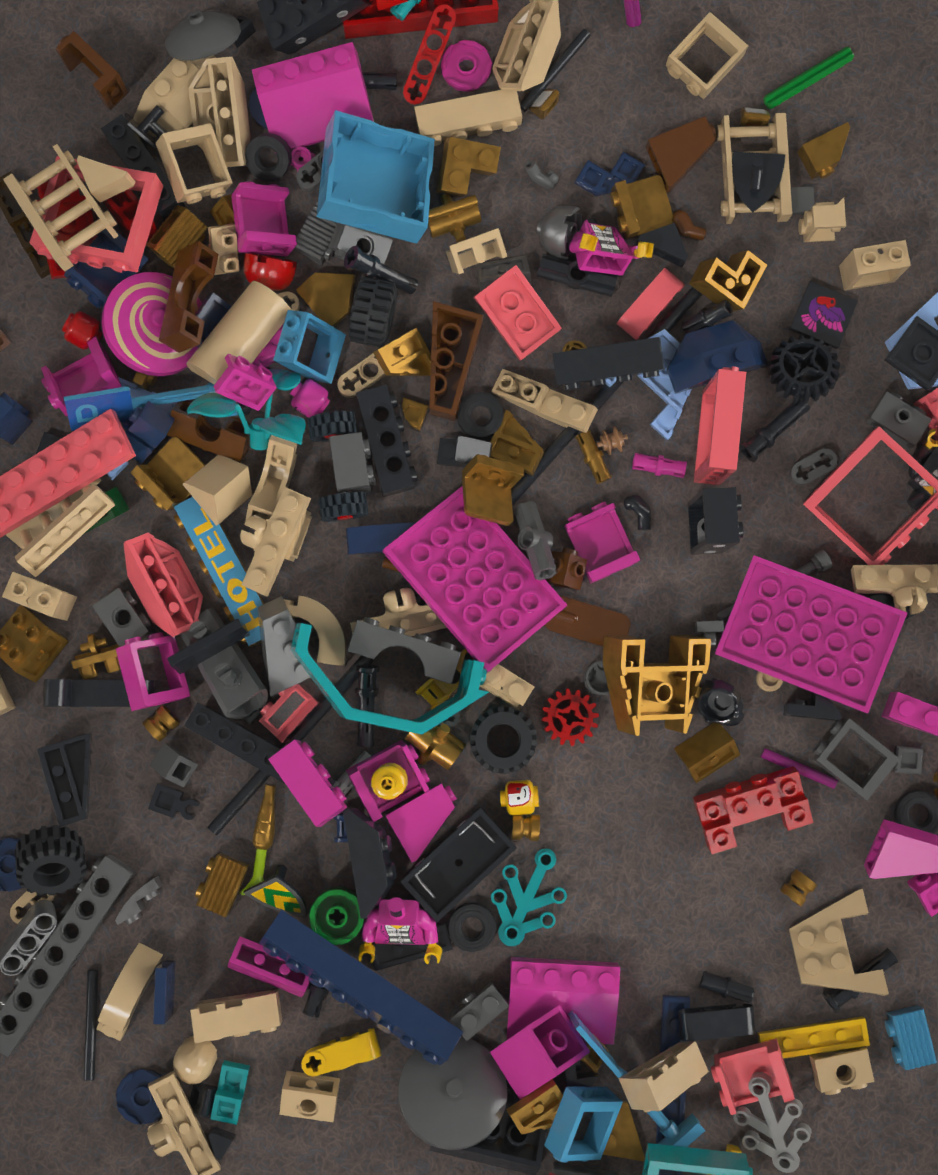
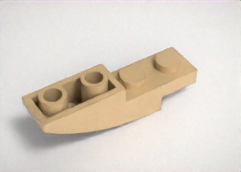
(544, 402)

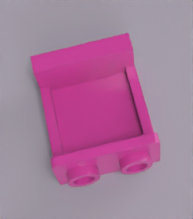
(262, 219)
(86, 375)
(601, 541)
(362, 773)

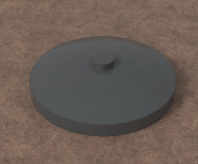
(453, 1101)

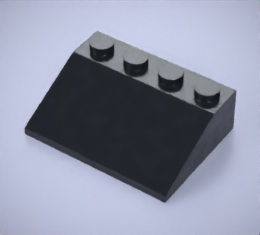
(506, 1145)

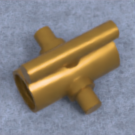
(454, 217)
(437, 745)

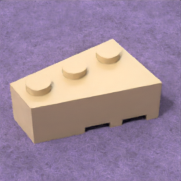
(236, 1015)
(664, 1077)

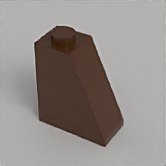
(680, 150)

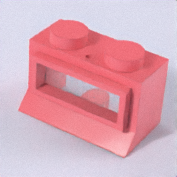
(287, 711)

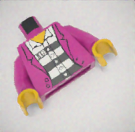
(604, 250)
(400, 923)

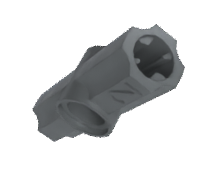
(535, 540)

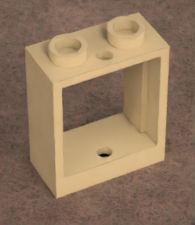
(719, 34)
(189, 137)
(868, 268)
(39, 596)

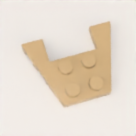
(824, 953)

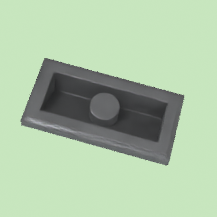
(490, 271)

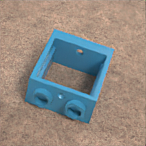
(328, 342)
(568, 1117)

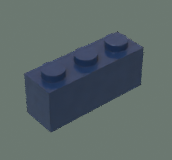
(12, 419)

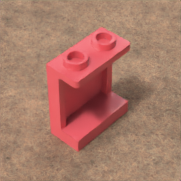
(737, 1066)

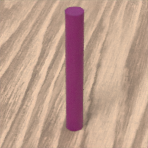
(802, 769)

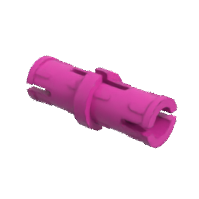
(659, 465)

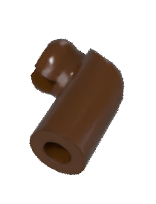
(686, 227)

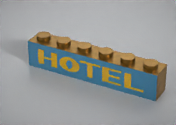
(223, 564)

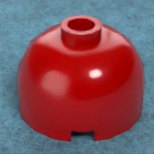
(269, 270)

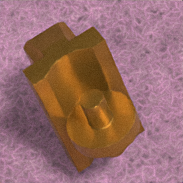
(86, 661)

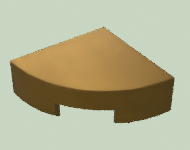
(414, 412)

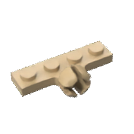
(272, 540)
(903, 582)
(408, 616)
(179, 1127)

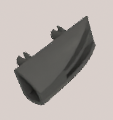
(228, 672)

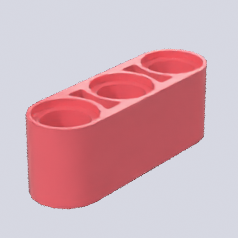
(650, 303)

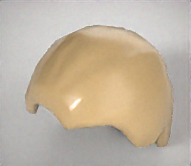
(194, 1061)

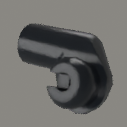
(641, 508)

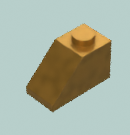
(824, 152)

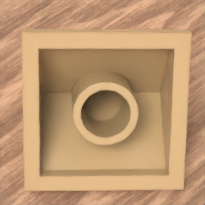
(220, 487)

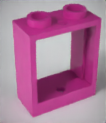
(134, 677)

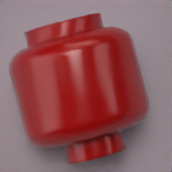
(81, 328)

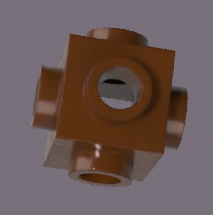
(569, 569)

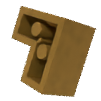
(460, 159)
(729, 281)

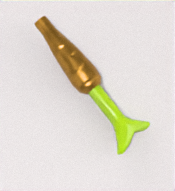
(263, 834)

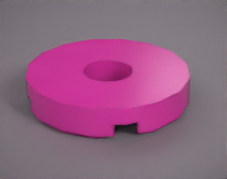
(461, 79)

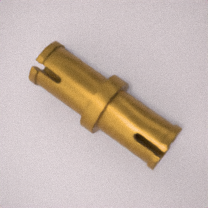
(593, 457)

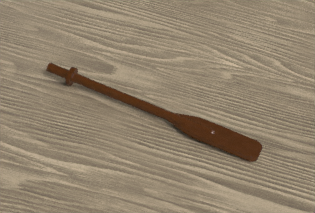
(579, 619)

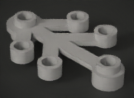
(772, 1127)

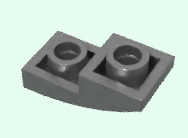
(134, 905)

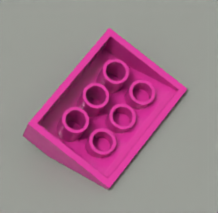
(306, 90)
(577, 986)

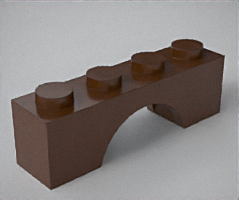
(192, 271)

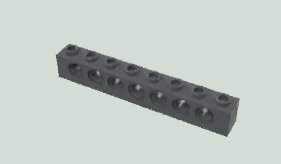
(57, 969)

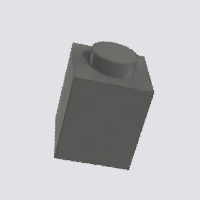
(173, 765)

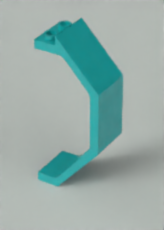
(468, 691)

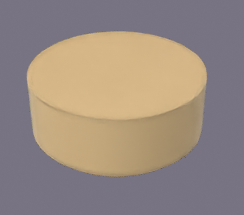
(767, 682)

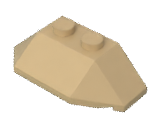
(528, 46)
(171, 94)
(220, 99)

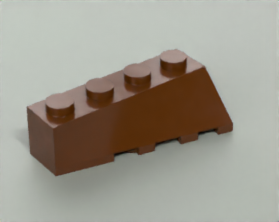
(452, 351)

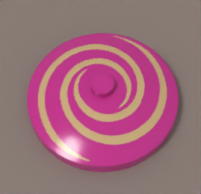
(134, 323)

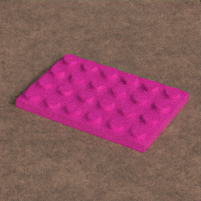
(474, 580)
(811, 634)

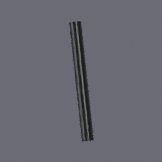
(554, 70)
(91, 1023)

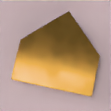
(329, 295)

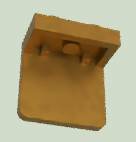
(641, 206)
(167, 472)
(488, 488)

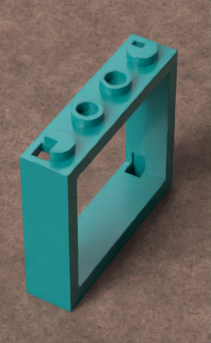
(694, 1161)

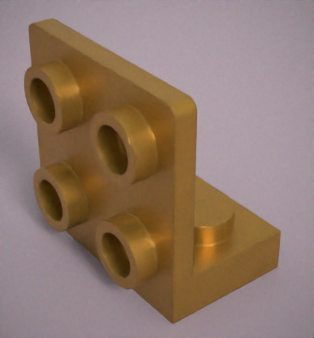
(29, 644)

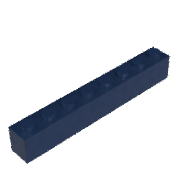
(361, 988)

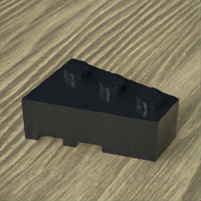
(68, 777)

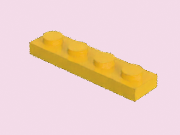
(819, 1037)

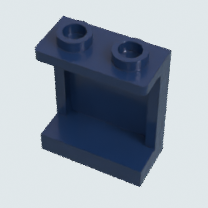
(100, 282)

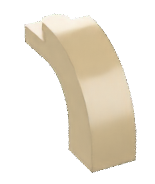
(275, 476)
(329, 630)
(128, 991)

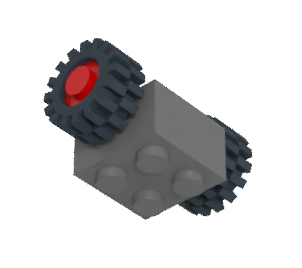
(350, 464)

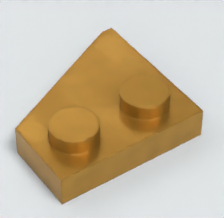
(405, 356)
(515, 445)
(537, 1108)
(624, 1137)

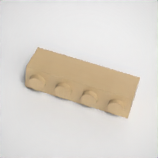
(469, 116)

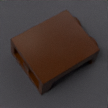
(109, 86)

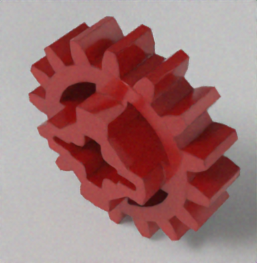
(575, 700)

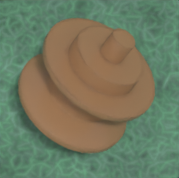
(612, 440)

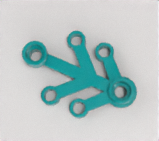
(526, 901)

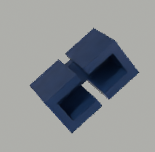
(147, 429)

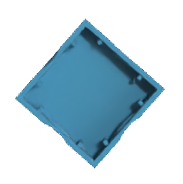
(375, 177)

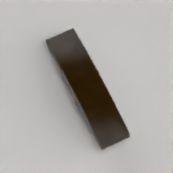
(22, 227)

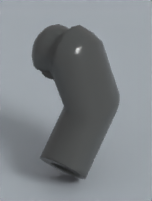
(533, 171)

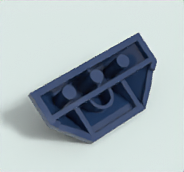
(711, 349)

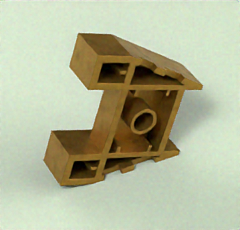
(654, 689)

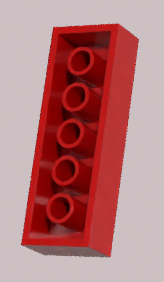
(374, 22)

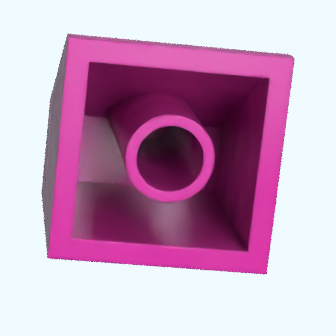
(540, 1052)

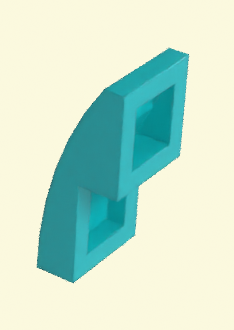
(230, 1092)

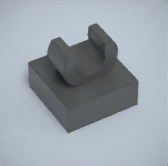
(709, 629)

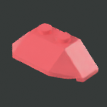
(163, 583)

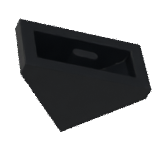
(666, 244)

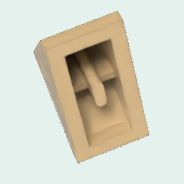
(103, 179)

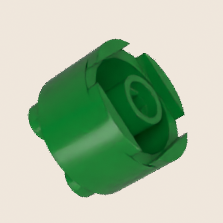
(326, 925)

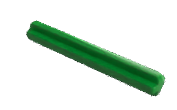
(808, 77)

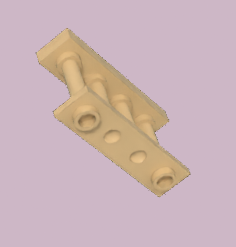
(778, 133)
(49, 229)
(59, 527)

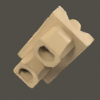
(224, 242)

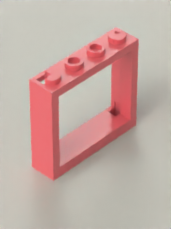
(130, 260)
(720, 426)
(901, 536)

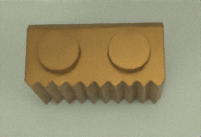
(175, 233)
(221, 885)

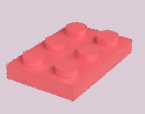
(517, 312)

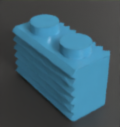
(910, 1037)

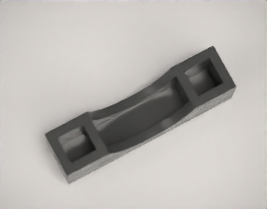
(437, 660)

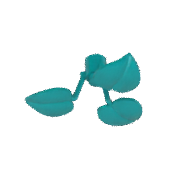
(283, 425)

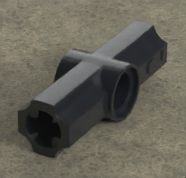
(559, 271)

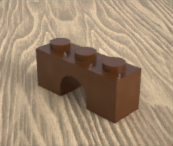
(195, 430)

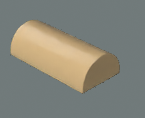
(241, 331)

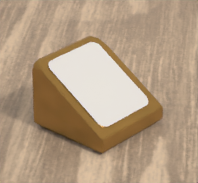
(545, 103)
(754, 117)

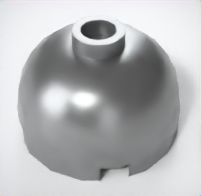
(558, 229)

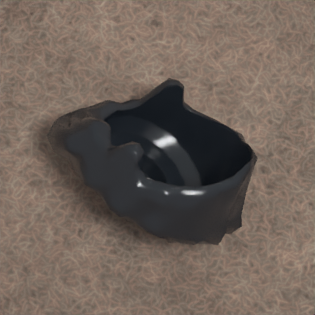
(720, 703)

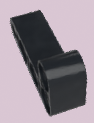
(87, 693)

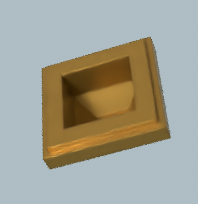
(592, 1059)

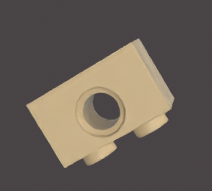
(826, 1064)
(309, 1096)

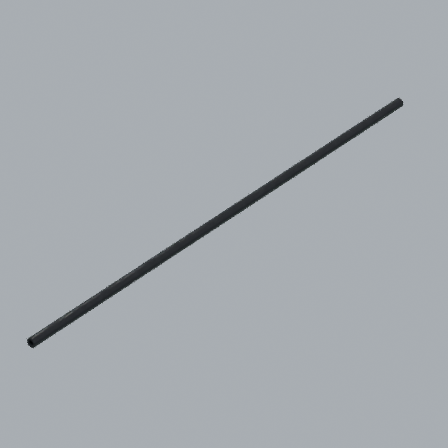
(517, 491)

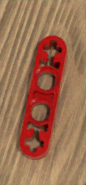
(431, 55)

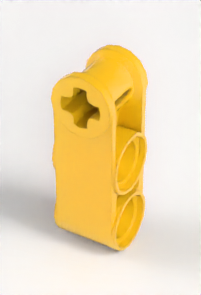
(440, 689)
(343, 1053)

